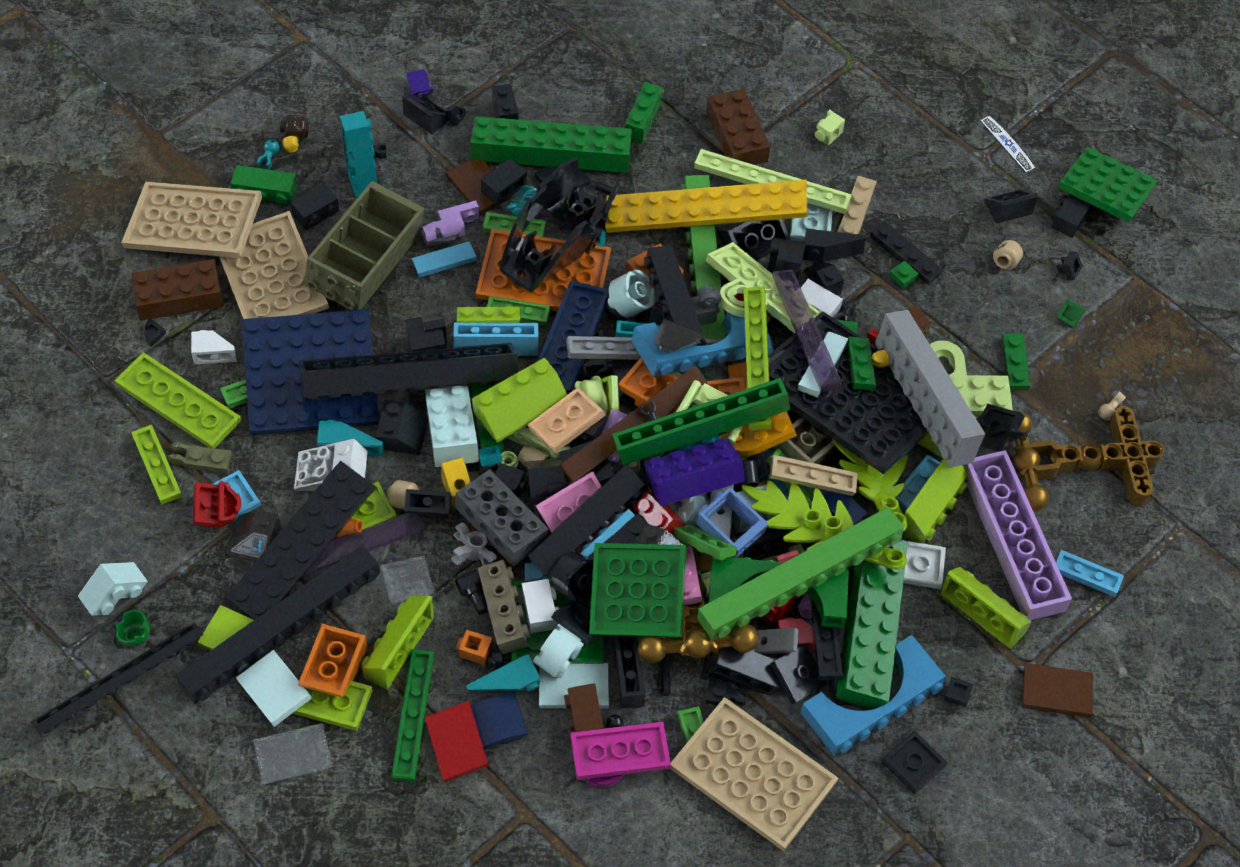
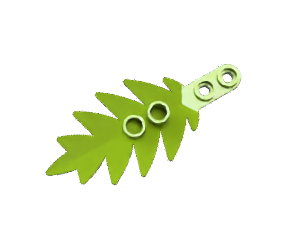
(875, 485)
(813, 523)

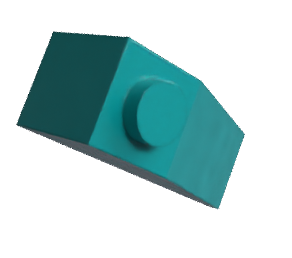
(335, 431)
(513, 677)

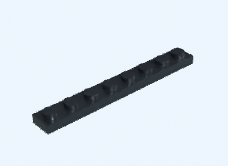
(109, 684)

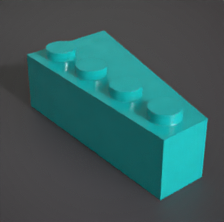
(358, 150)

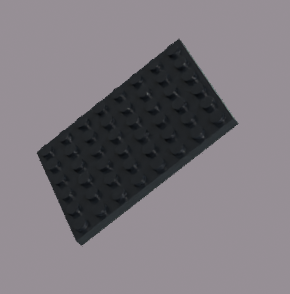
(869, 423)

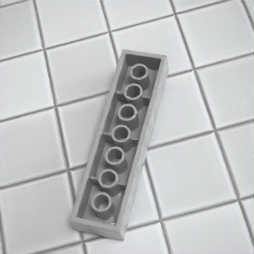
(930, 389)

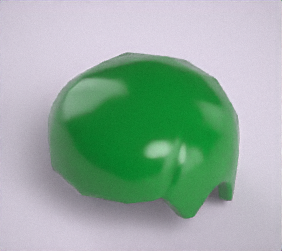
(133, 628)

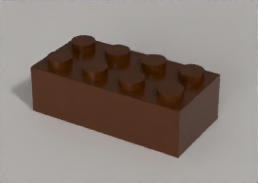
(738, 127)
(176, 289)

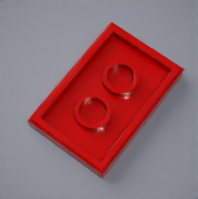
(456, 741)

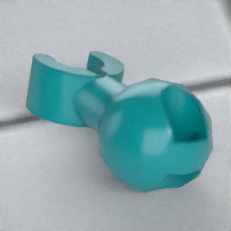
(271, 147)

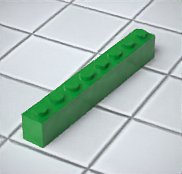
(701, 421)

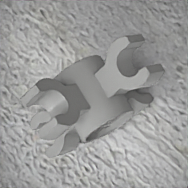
(474, 546)

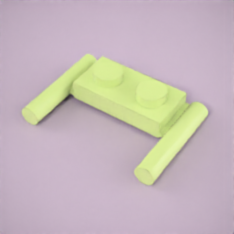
(701, 394)

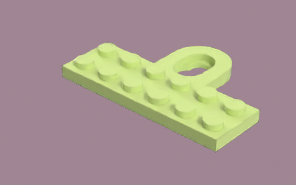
(745, 273)
(974, 389)

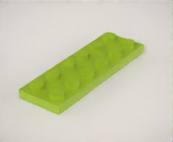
(178, 401)

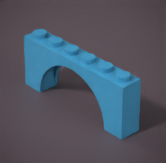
(661, 363)
(843, 727)

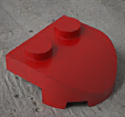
(214, 504)

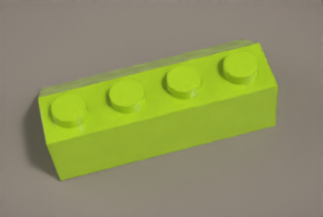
(518, 399)
(933, 501)
(984, 606)
(400, 637)

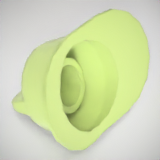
(594, 390)

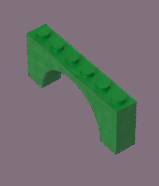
(828, 597)

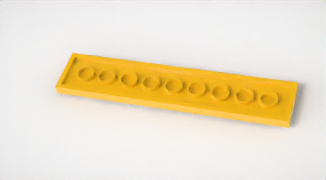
(708, 206)

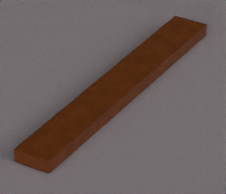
(604, 445)

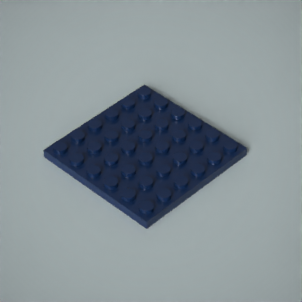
(273, 375)

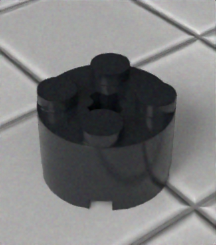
(573, 577)

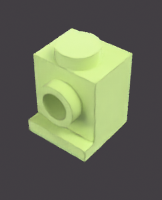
(829, 128)

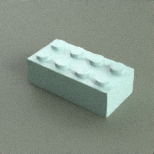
(451, 424)

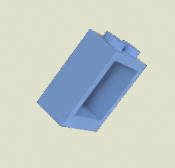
(742, 509)

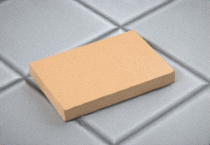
(566, 420)

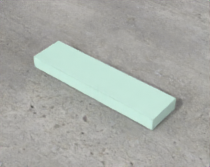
(835, 346)

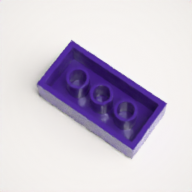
(694, 471)

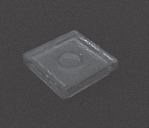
(407, 579)

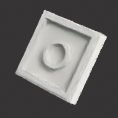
(924, 565)

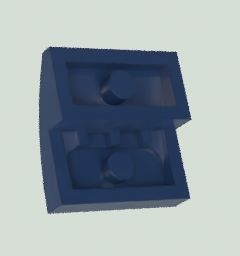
(499, 720)

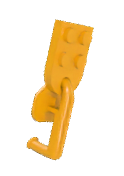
(756, 441)

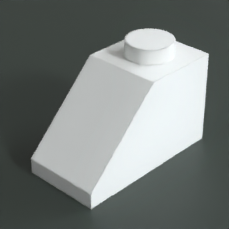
(210, 348)

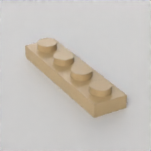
(858, 205)
(813, 475)

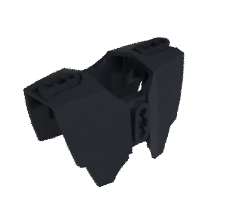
(573, 209)

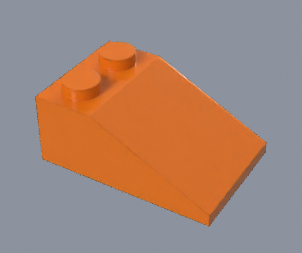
(333, 660)

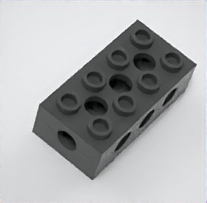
(500, 517)

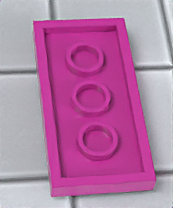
(620, 750)

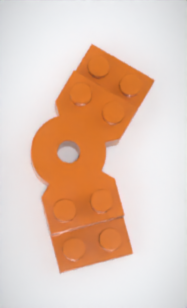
(642, 385)

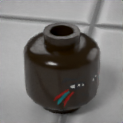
(295, 126)

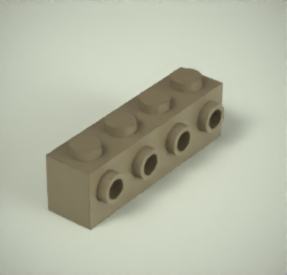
(503, 606)

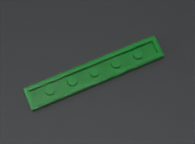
(412, 716)

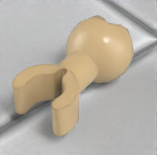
(1107, 411)

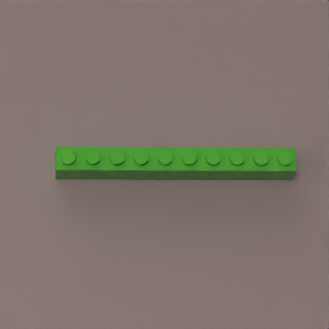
(702, 242)
(800, 573)

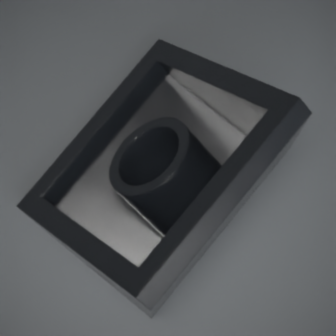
(423, 112)
(1011, 205)

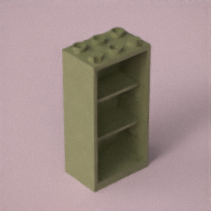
(364, 246)

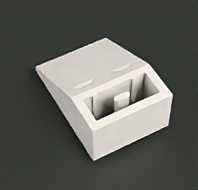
(318, 462)

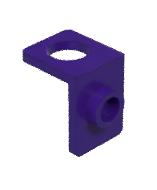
(419, 83)

